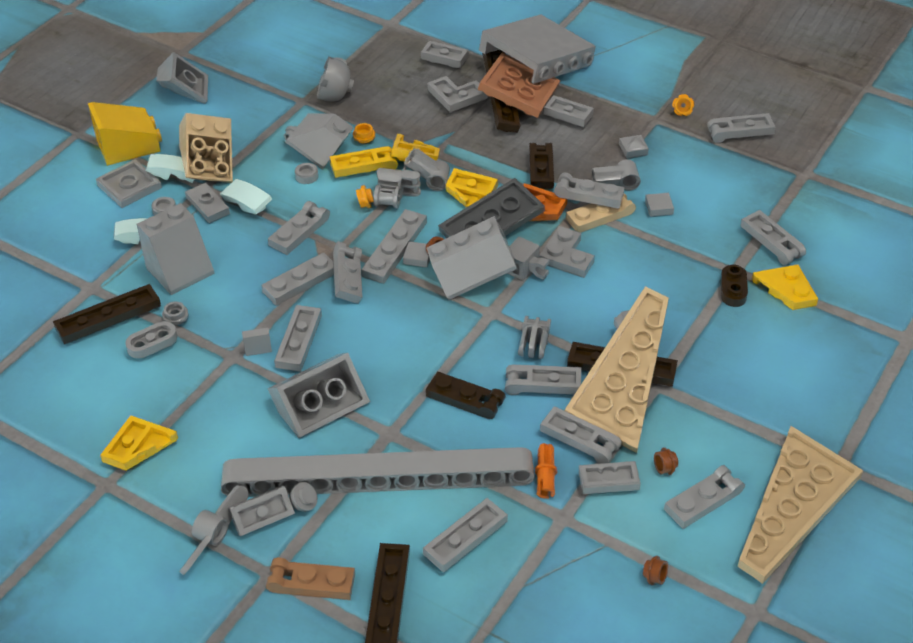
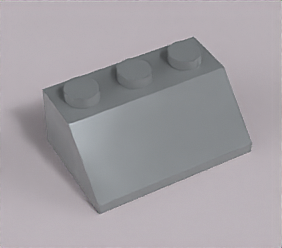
(471, 258)
(319, 394)

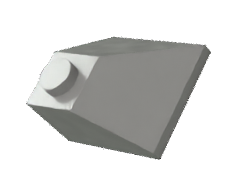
(183, 78)
(319, 137)

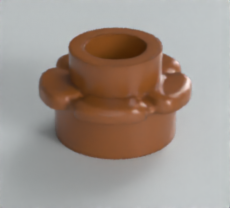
(665, 461)
(655, 570)

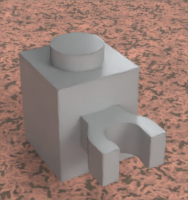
(527, 259)

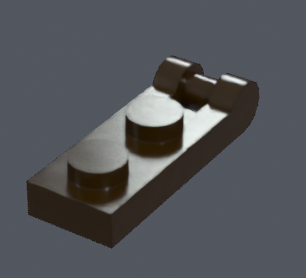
(541, 165)
(465, 395)

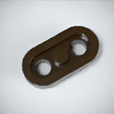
(734, 285)

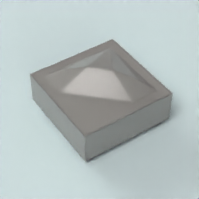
(633, 146)

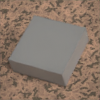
(659, 204)
(416, 255)
(256, 341)

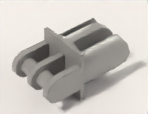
(404, 179)
(535, 333)

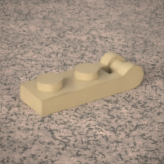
(597, 215)

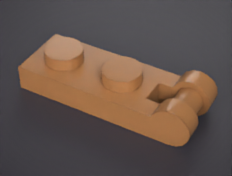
(311, 579)

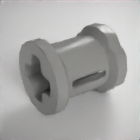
(387, 196)

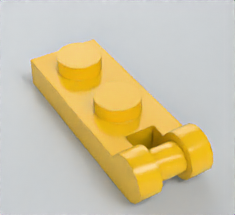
(363, 161)

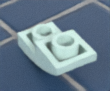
(164, 165)
(247, 196)
(127, 231)

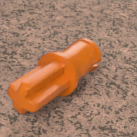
(545, 471)

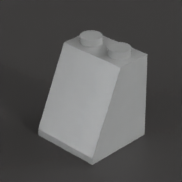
(174, 249)

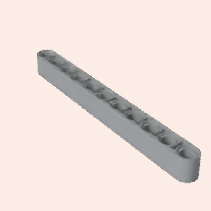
(382, 471)

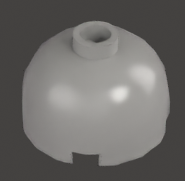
(334, 81)

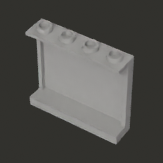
(540, 46)

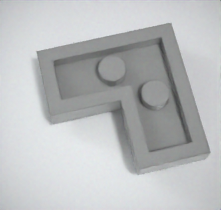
(455, 97)
(563, 254)

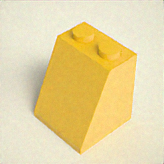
(124, 131)

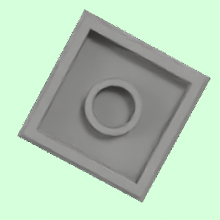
(128, 183)

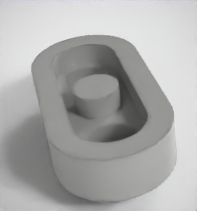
(151, 339)

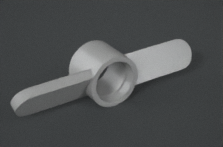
(212, 527)

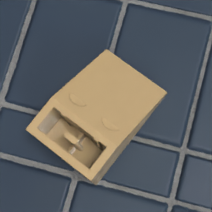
(206, 147)

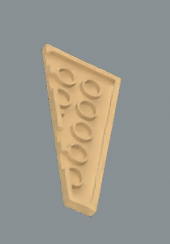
(620, 381)
(798, 496)

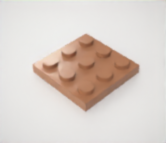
(511, 83)

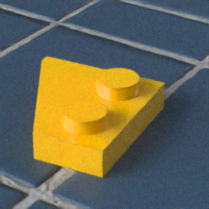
(402, 148)
(469, 186)
(788, 285)
(136, 442)

